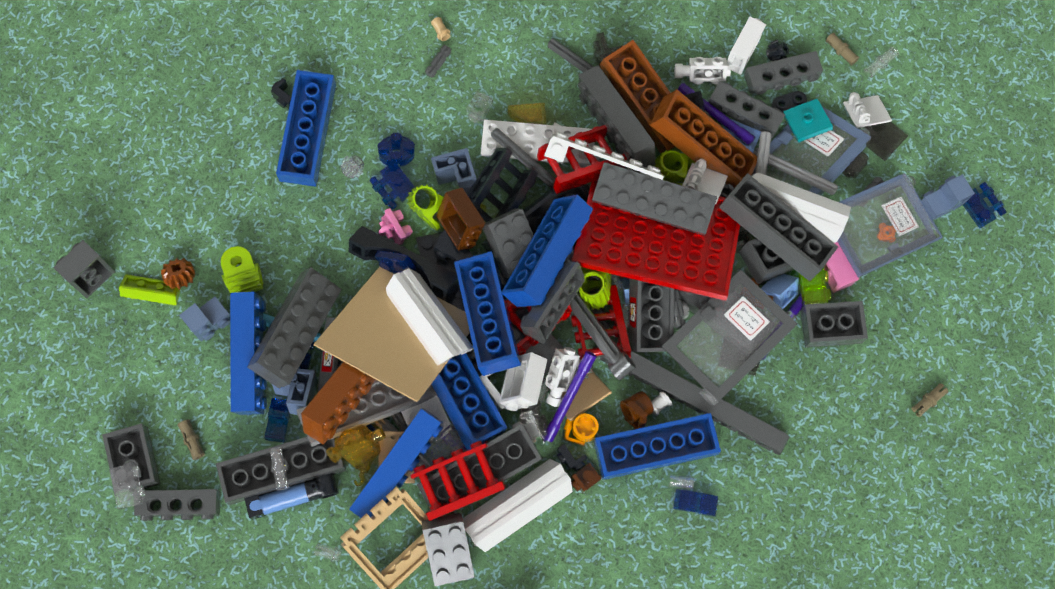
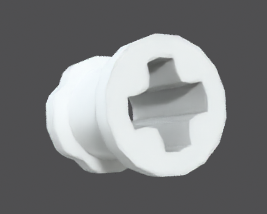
(660, 403)

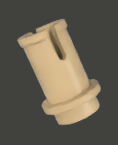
(442, 32)

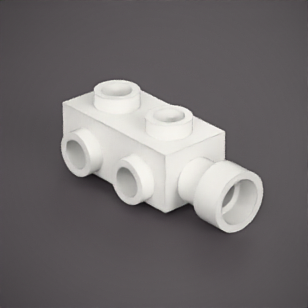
(704, 70)
(561, 374)

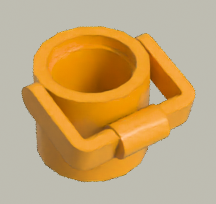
(583, 429)

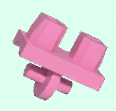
(391, 228)

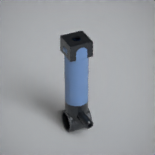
(319, 488)

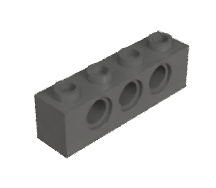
(808, 62)
(737, 112)
(209, 497)

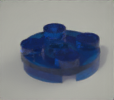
(396, 142)

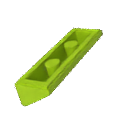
(148, 290)

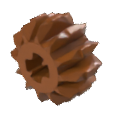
(178, 273)

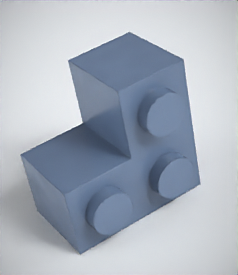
(455, 167)
(950, 196)
(206, 319)
(300, 390)

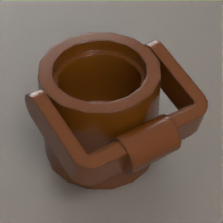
(636, 409)

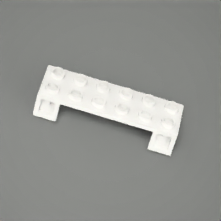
(529, 138)
(559, 144)

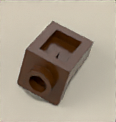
(585, 478)

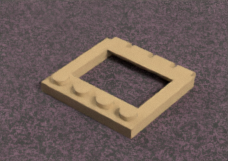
(407, 561)

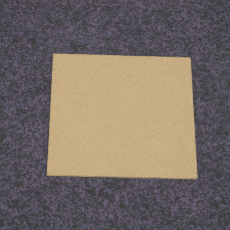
(381, 343)

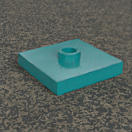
(808, 120)

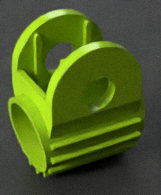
(668, 165)
(433, 207)
(244, 277)
(602, 297)

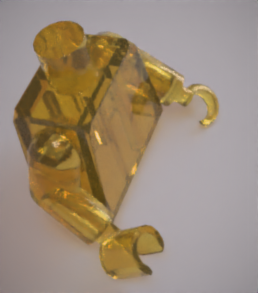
(358, 447)

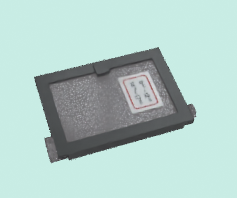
(729, 337)

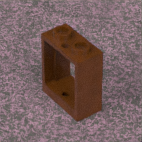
(458, 202)

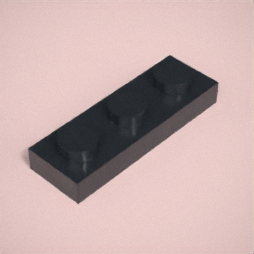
(519, 191)

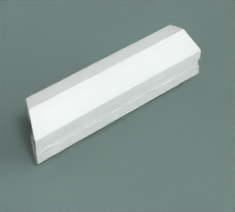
(819, 211)
(427, 316)
(518, 505)

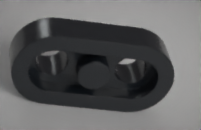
(789, 100)

